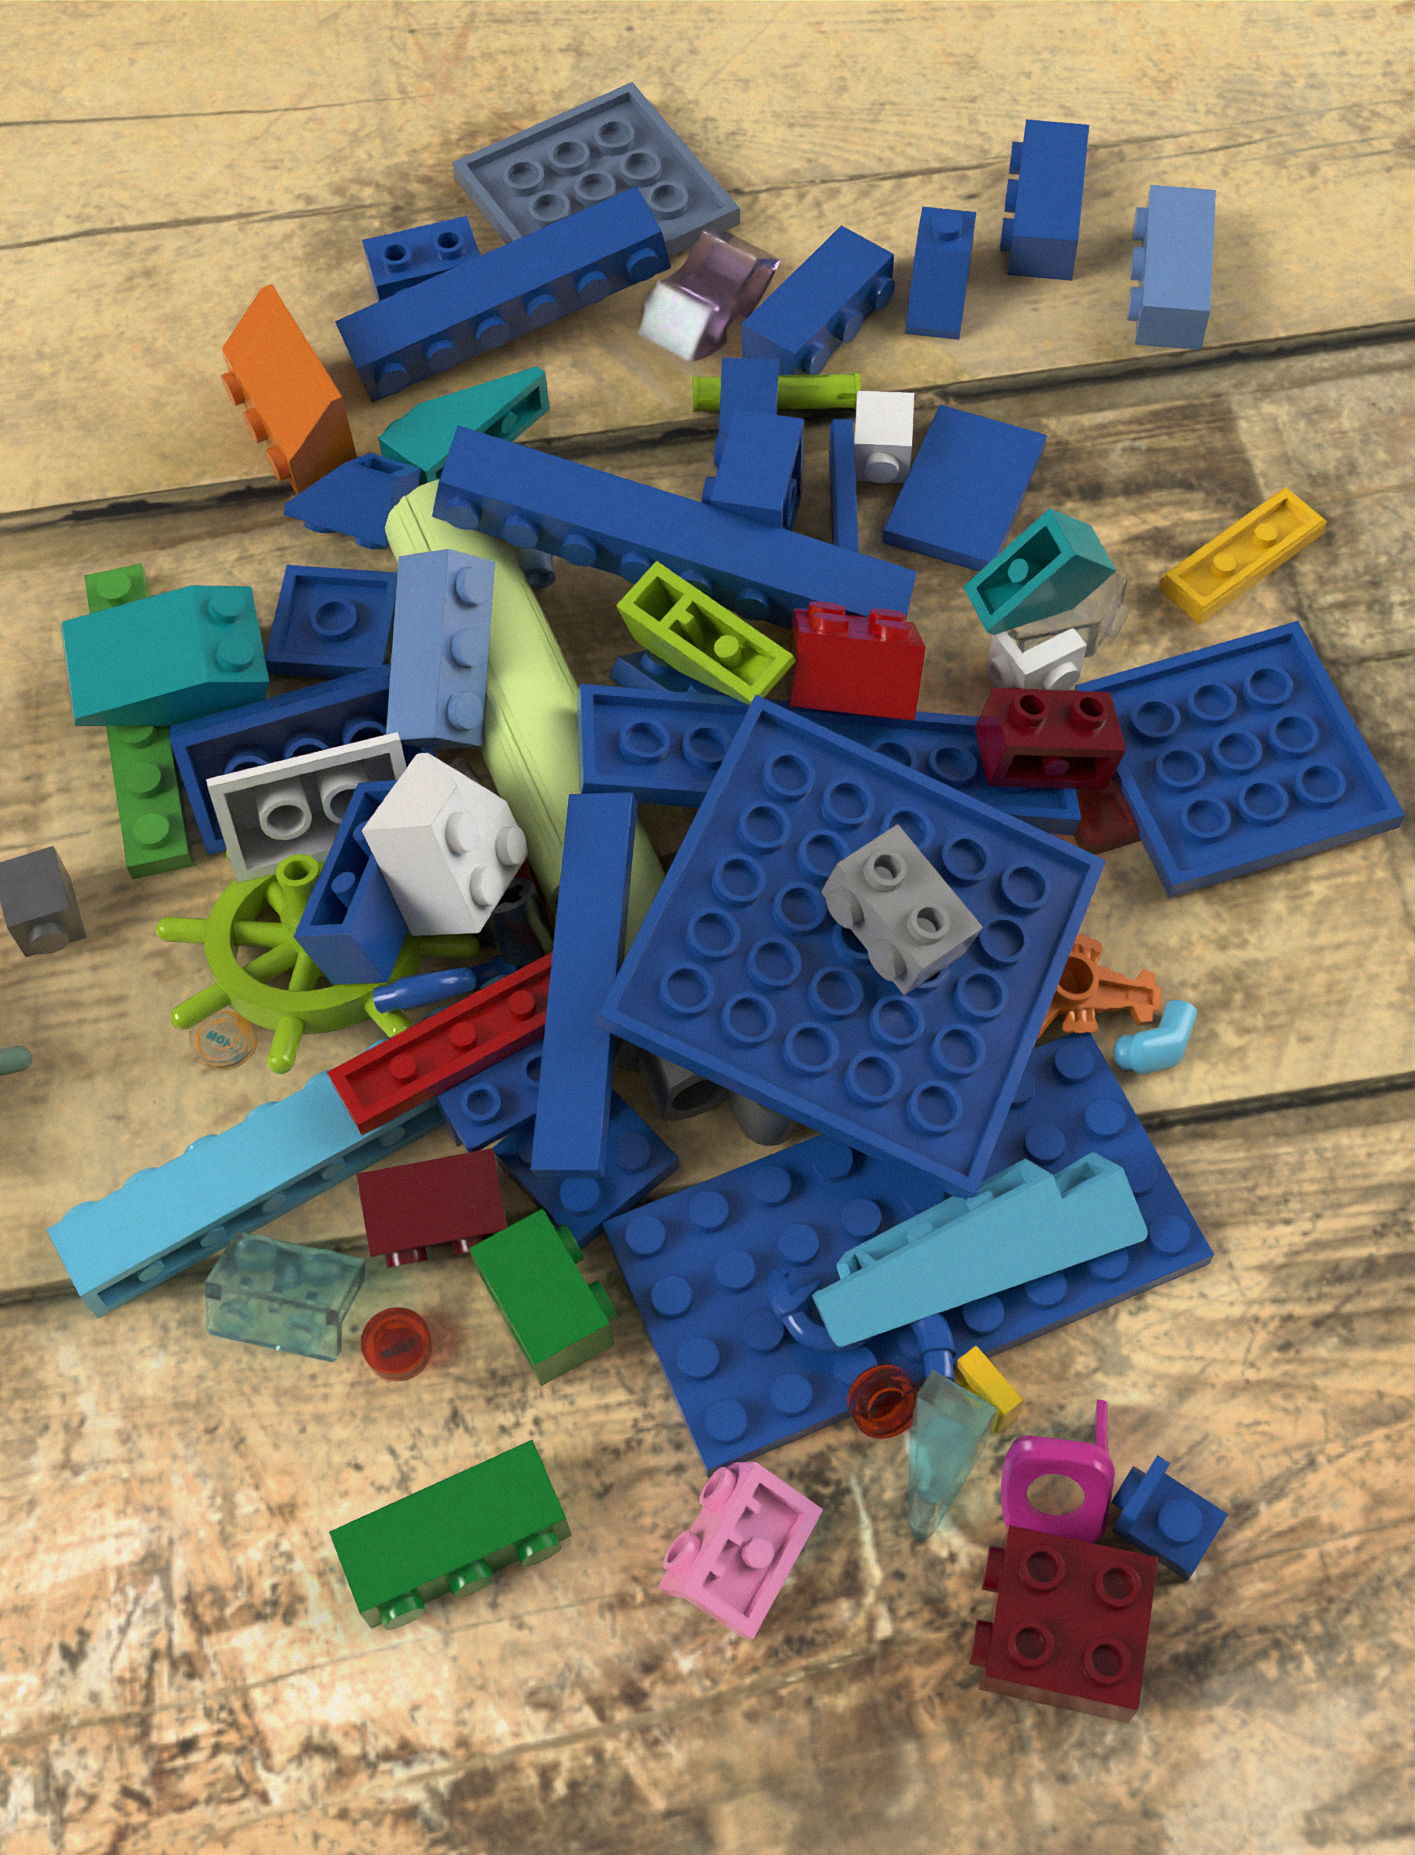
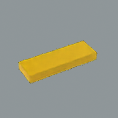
(1242, 555)

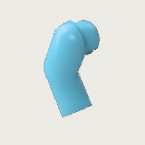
(1158, 1047)

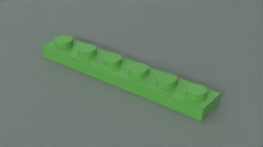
(143, 759)

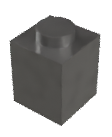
(39, 902)

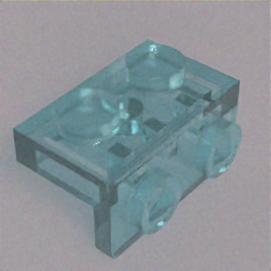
(282, 1295)

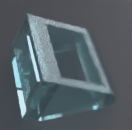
(944, 1446)

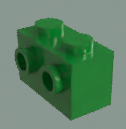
(544, 1295)

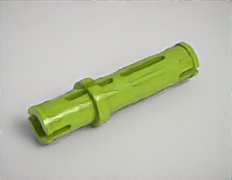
(794, 391)

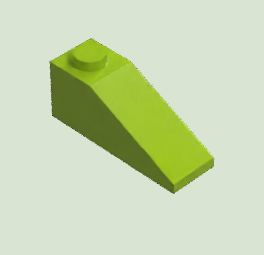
(701, 636)

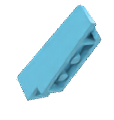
(964, 1250)

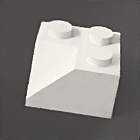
(444, 848)

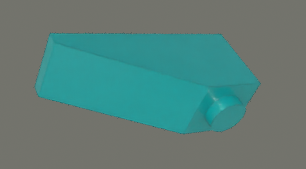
(494, 408)

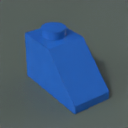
(940, 272)

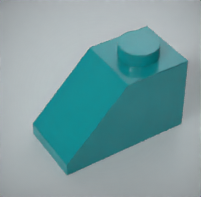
(1040, 573)

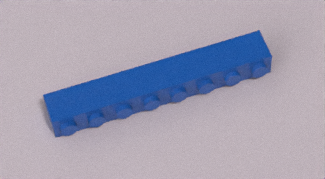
(629, 526)

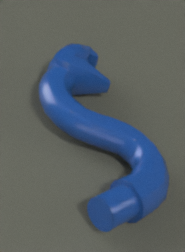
(431, 987)
(791, 1308)

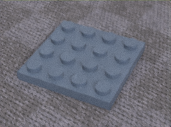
(589, 158)

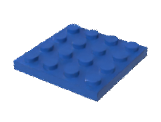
(1243, 759)

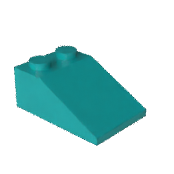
(165, 658)

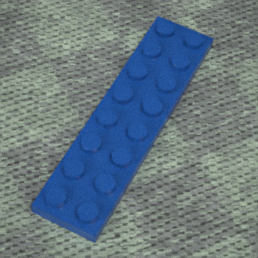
(674, 742)

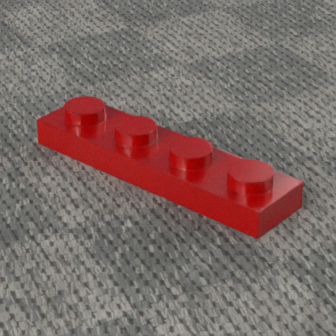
(445, 1048)

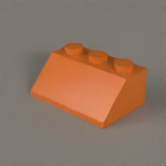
(286, 394)

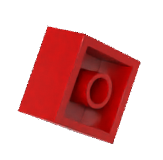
(855, 662)

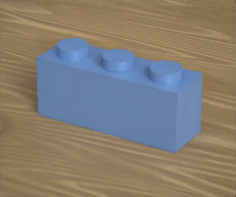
(1172, 267)
(440, 649)

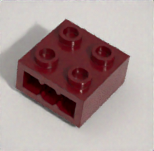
(1065, 1623)

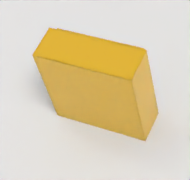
(982, 1379)

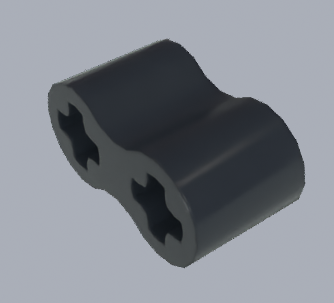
(518, 925)

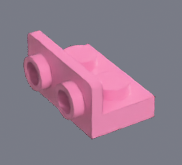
(739, 1546)

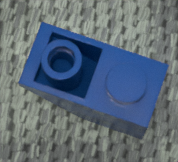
(356, 499)

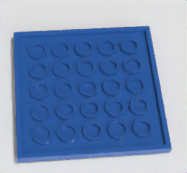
(780, 1001)

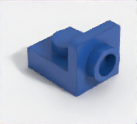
(1166, 1518)

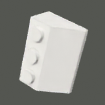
(296, 802)

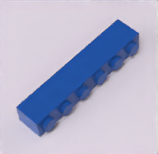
(504, 293)

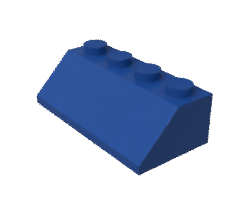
(277, 730)

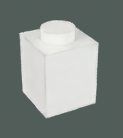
(883, 436)

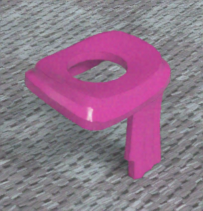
(1081, 1461)

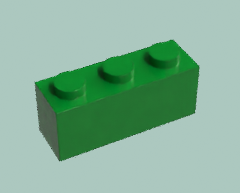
(451, 1537)

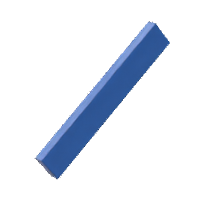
(585, 962)

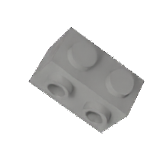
(900, 910)

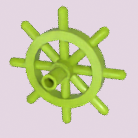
(301, 1006)

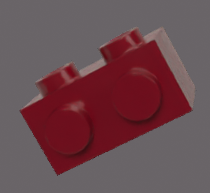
(1049, 738)
(431, 1206)

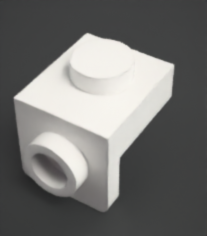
(1047, 666)

